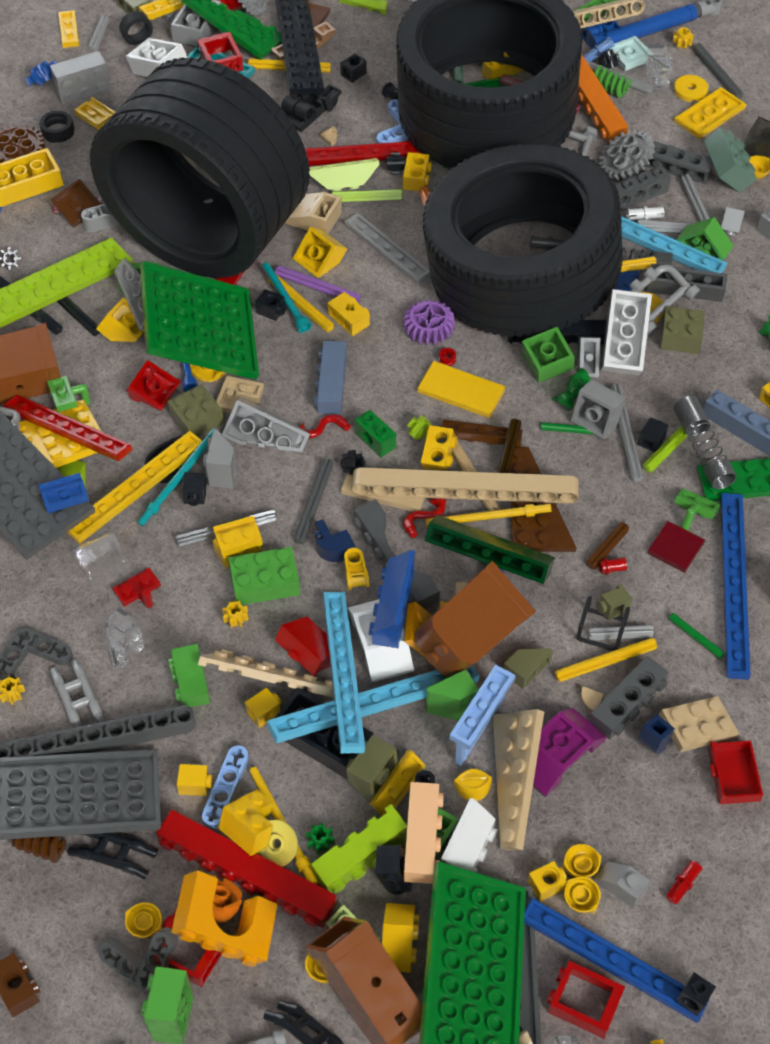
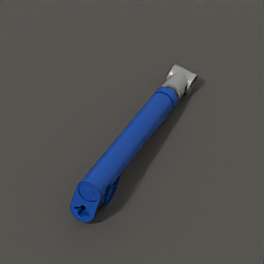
(598, 33)

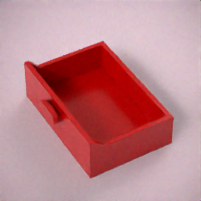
(305, 644)
(735, 772)

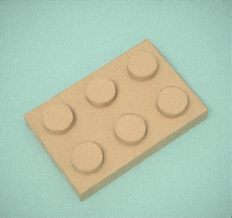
(699, 723)

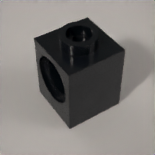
(353, 67)
(270, 305)
(653, 434)
(194, 488)
(695, 994)

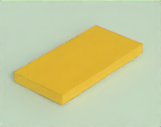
(710, 113)
(461, 389)

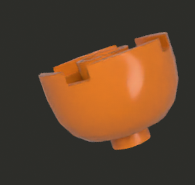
(226, 900)

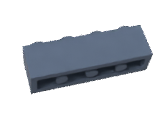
(332, 377)
(739, 420)

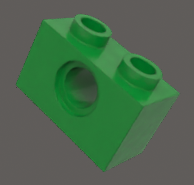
(375, 433)

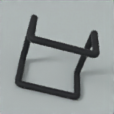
(587, 609)

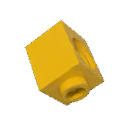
(263, 707)
(540, 888)

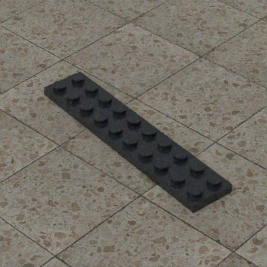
(299, 47)

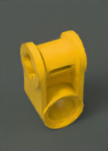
(355, 572)

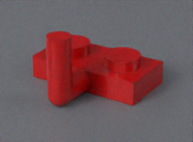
(137, 587)

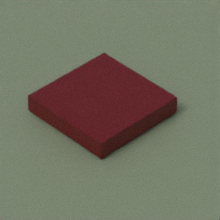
(676, 546)

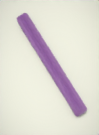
(313, 283)

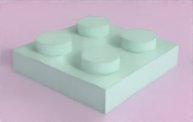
(631, 53)

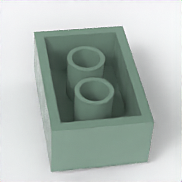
(730, 159)

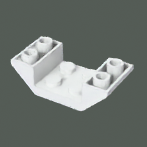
(379, 660)

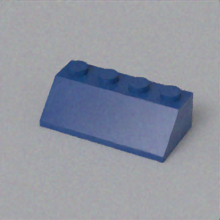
(393, 600)

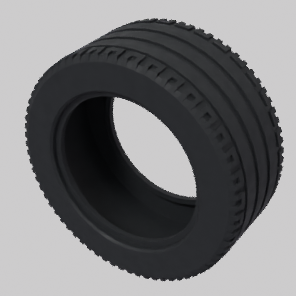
(520, 186)

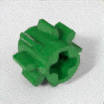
(323, 844)

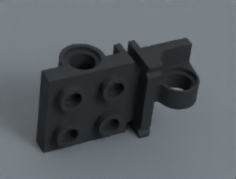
(308, 107)

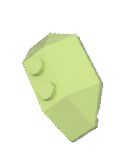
(344, 174)

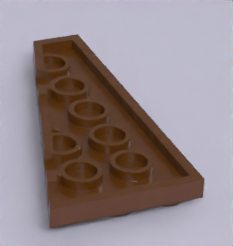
(545, 530)

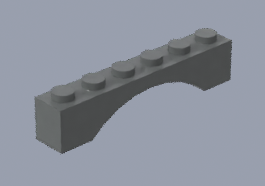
(372, 522)

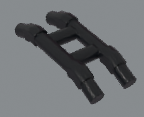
(120, 861)
(303, 1019)

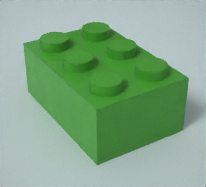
(264, 575)
(168, 1005)

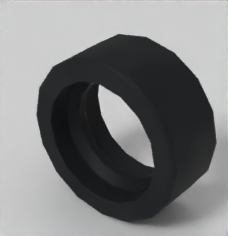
(130, 19)
(59, 135)

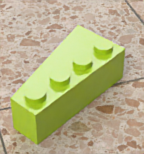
(359, 851)

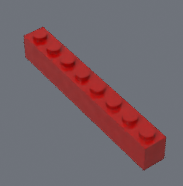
(251, 872)

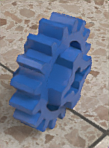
(40, 74)

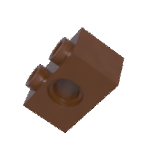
(23, 996)

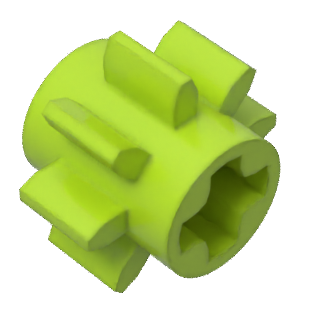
(419, 427)

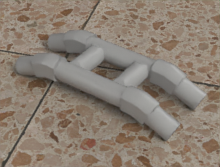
(82, 682)

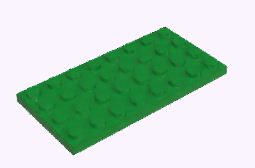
(473, 959)

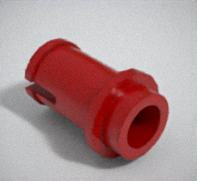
(613, 565)

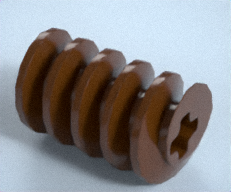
(46, 847)

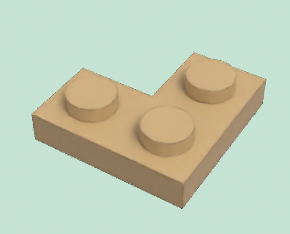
(235, 388)

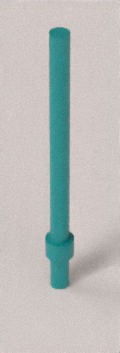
(153, 507)

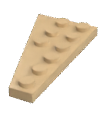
(266, 672)
(515, 757)

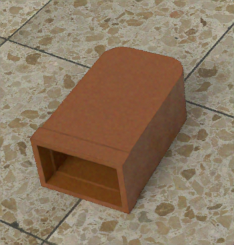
(26, 363)
(472, 622)
(367, 981)

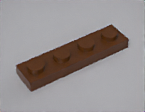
(479, 432)

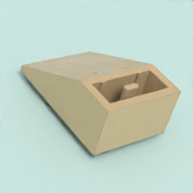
(318, 211)

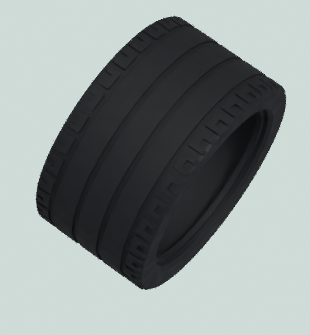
(463, 120)
(232, 135)

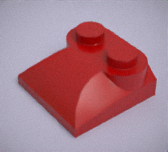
(152, 386)

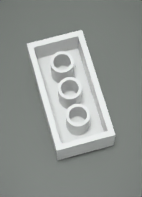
(626, 332)

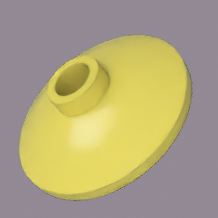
(289, 844)

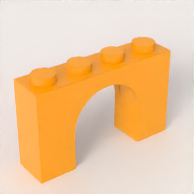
(197, 924)

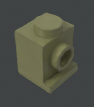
(614, 602)

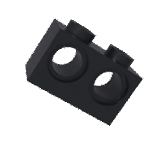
(390, 869)

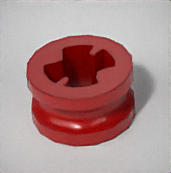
(447, 352)

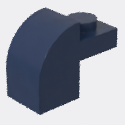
(331, 546)
(656, 734)

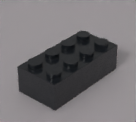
(322, 744)

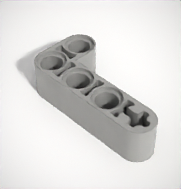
(97, 218)

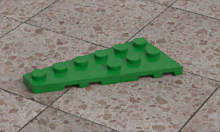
(244, 28)

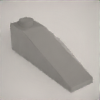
(131, 285)
(260, 426)

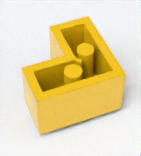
(248, 821)
(399, 931)

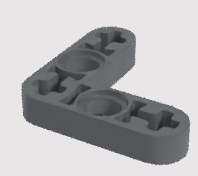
(31, 646)
(116, 953)

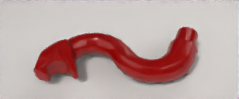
(337, 419)
(408, 521)

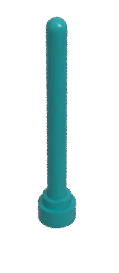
(301, 323)

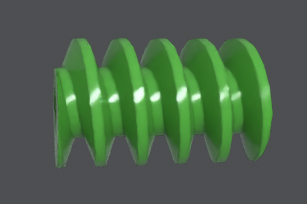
(613, 83)

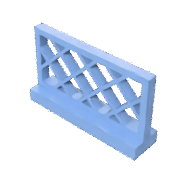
(480, 712)

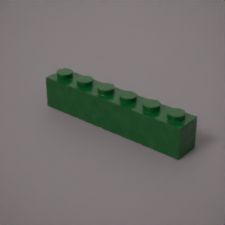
(489, 548)

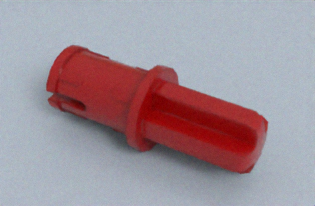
(684, 882)

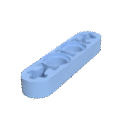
(223, 786)

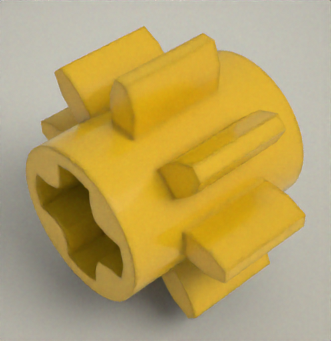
(683, 38)
(235, 614)
(11, 690)

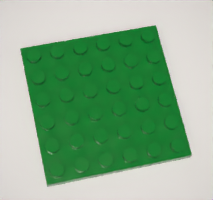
(198, 320)

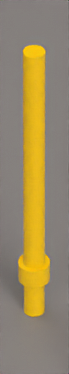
(529, 510)
(302, 862)

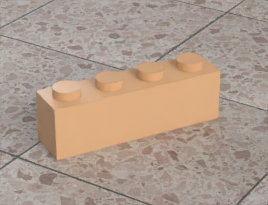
(421, 832)

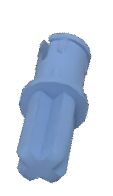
(596, 51)

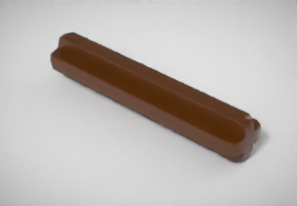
(607, 545)

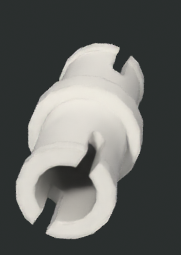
(645, 213)

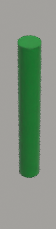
(564, 428)
(696, 636)

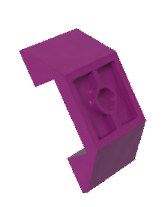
(561, 745)

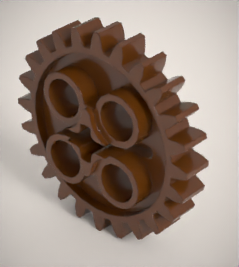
(19, 142)

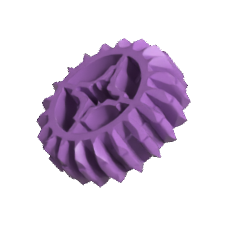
(440, 324)

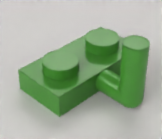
(64, 394)
(695, 504)

